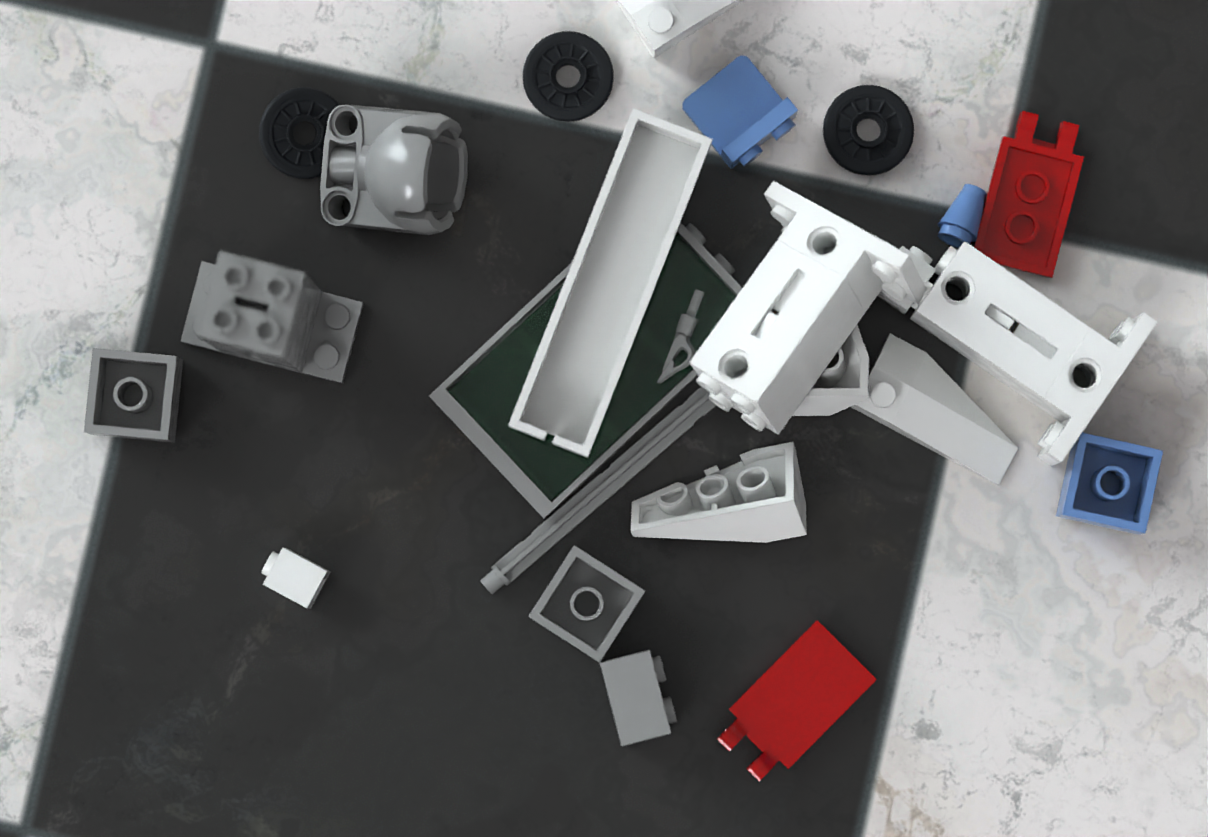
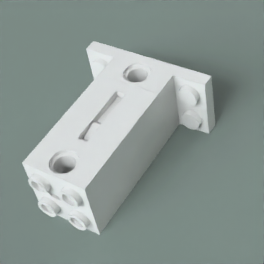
(797, 310)
(1028, 342)

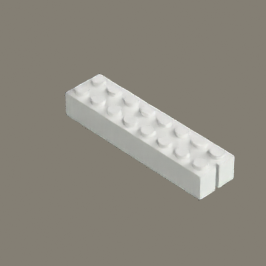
(610, 282)

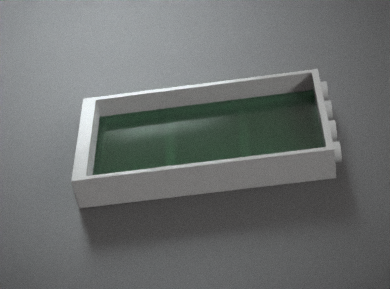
(488, 384)

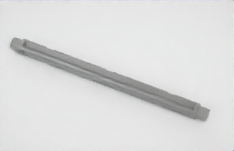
(598, 490)

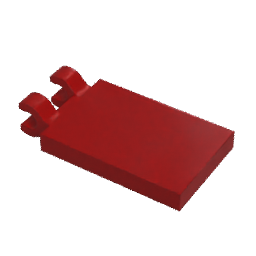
(1030, 198)
(797, 699)

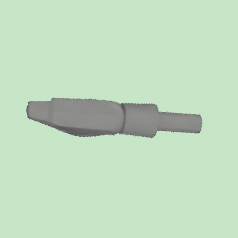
(684, 330)

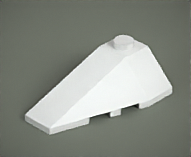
(668, 22)
(842, 382)
(927, 406)
(741, 503)

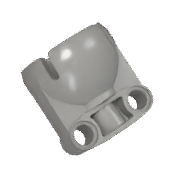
(393, 169)

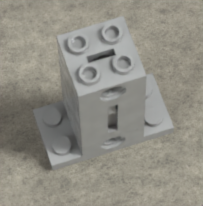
(271, 317)

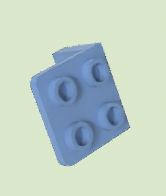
(739, 112)

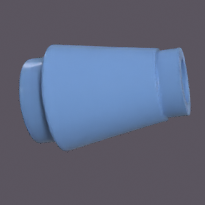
(963, 217)

